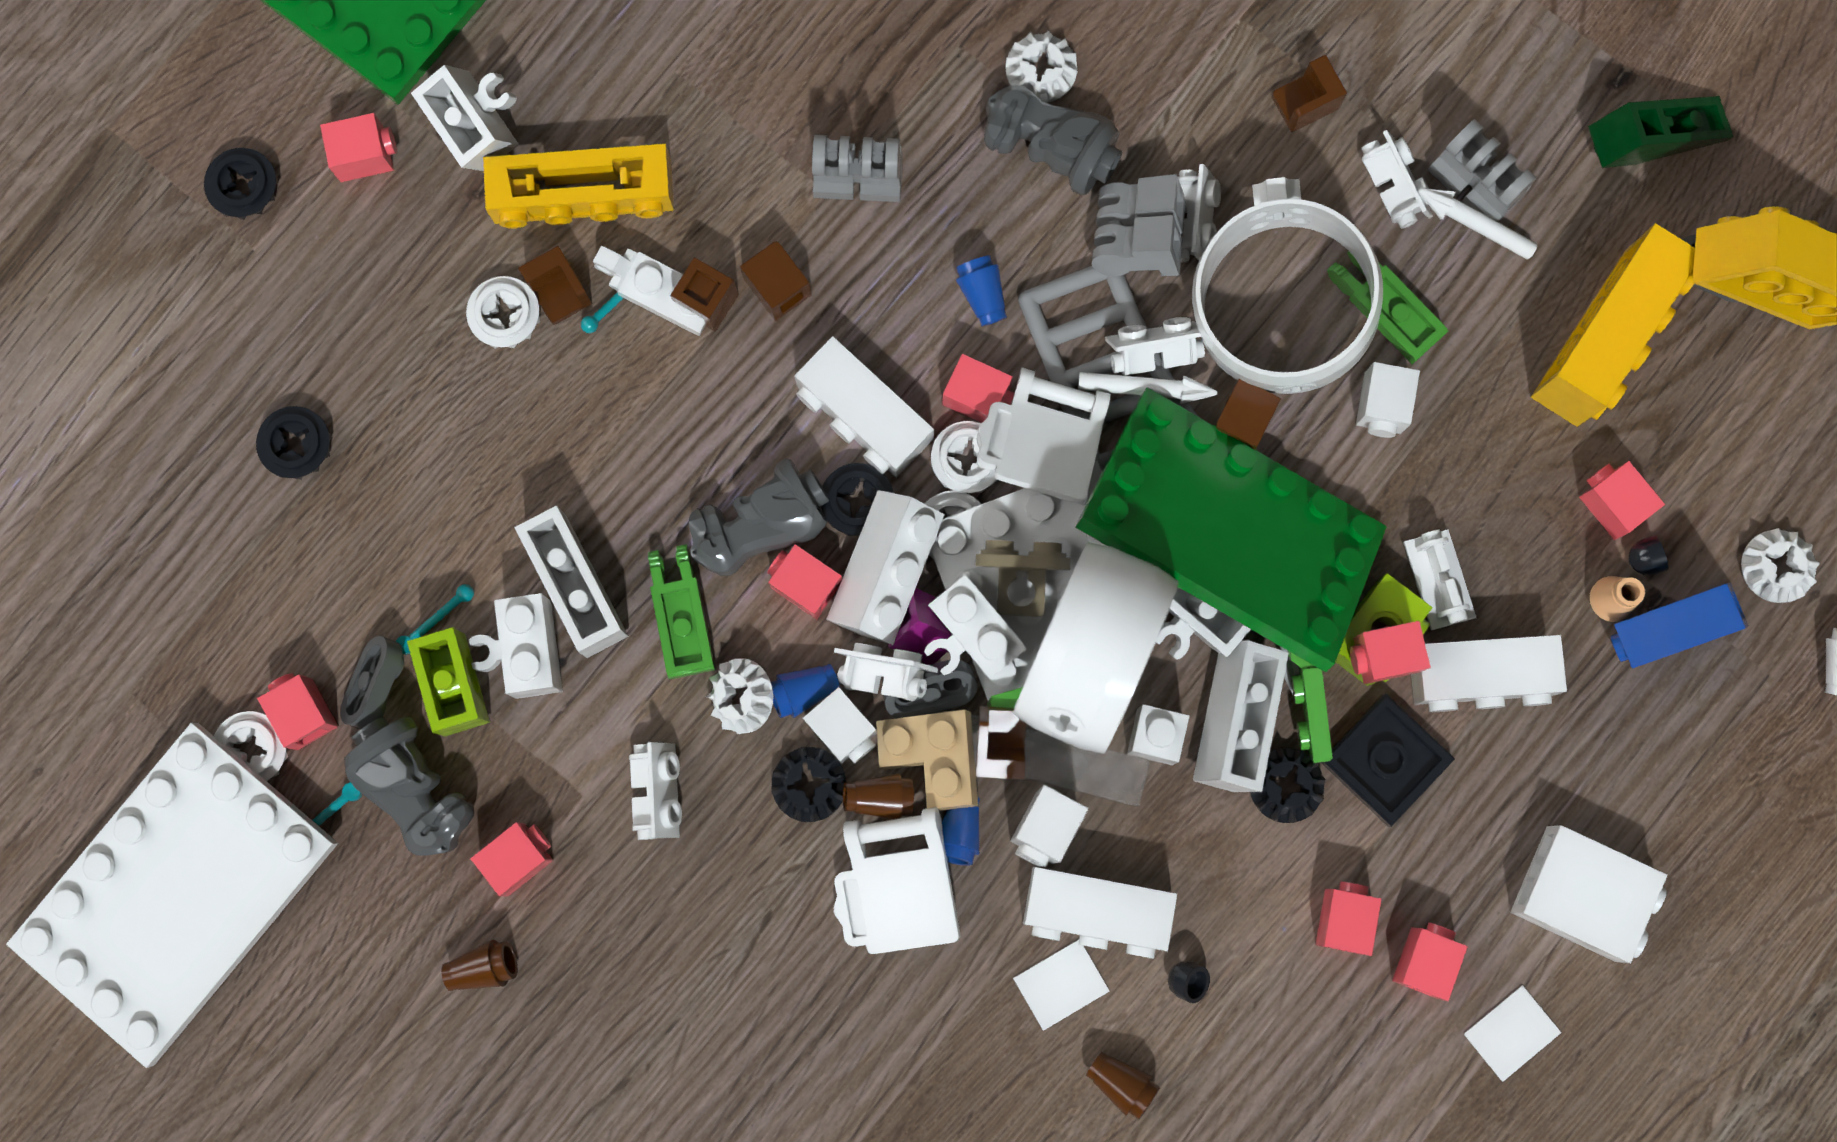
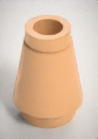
(1616, 597)

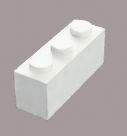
(863, 408)
(885, 566)
(571, 582)
(1491, 673)
(1241, 718)
(1047, 827)
(1099, 911)

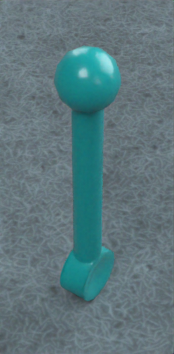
(590, 323)
(463, 594)
(349, 793)

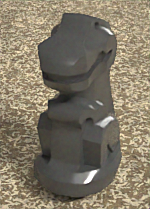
(1064, 138)
(769, 519)
(397, 779)

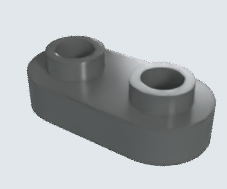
(371, 682)
(942, 692)

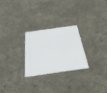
(1061, 984)
(1512, 1033)

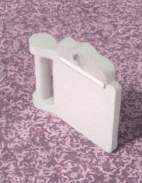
(1040, 444)
(898, 896)

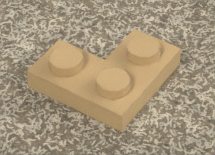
(939, 743)

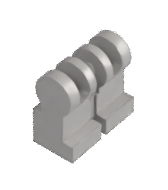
(1467, 163)
(876, 169)
(1140, 227)

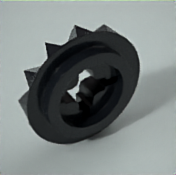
(220, 182)
(272, 442)
(845, 482)
(826, 798)
(1296, 805)

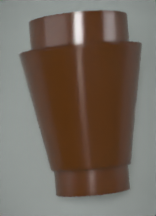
(880, 796)
(481, 968)
(1123, 1084)

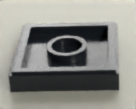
(1387, 760)

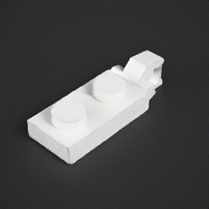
(647, 285)

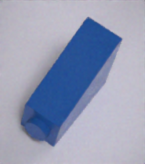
(1679, 626)

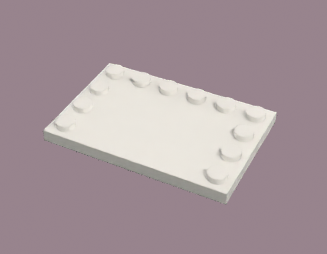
(172, 894)

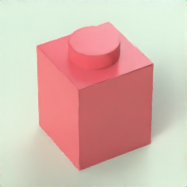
(358, 147)
(976, 388)
(1620, 499)
(803, 580)
(1389, 652)
(297, 711)
(513, 858)
(1348, 919)
(1430, 961)

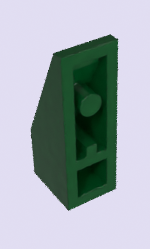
(1658, 130)

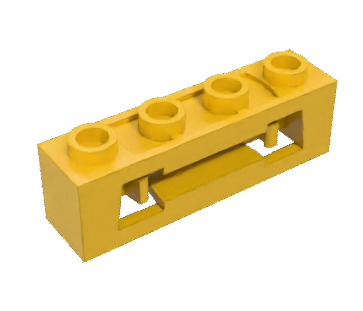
(515, 198)

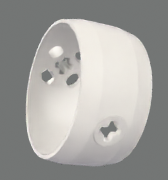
(1275, 206)
(1096, 648)

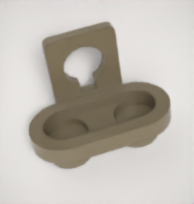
(1042, 558)

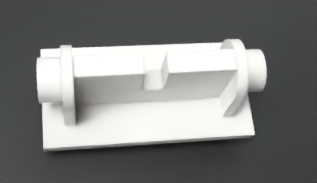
(1391, 163)
(1201, 197)
(1138, 345)
(1439, 578)
(901, 673)
(659, 812)

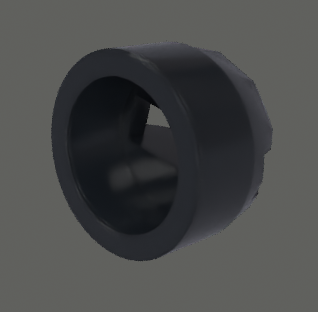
(1648, 556)
(1189, 981)

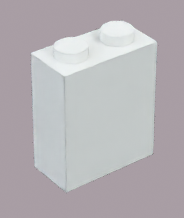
(1590, 894)

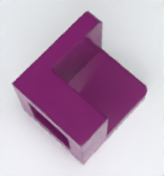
(921, 628)

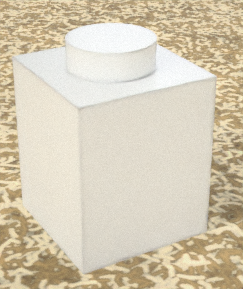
(1387, 399)
(842, 727)
(1158, 735)

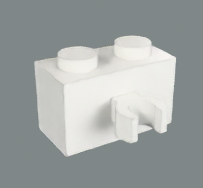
(467, 114)
(1203, 620)
(974, 629)
(524, 646)

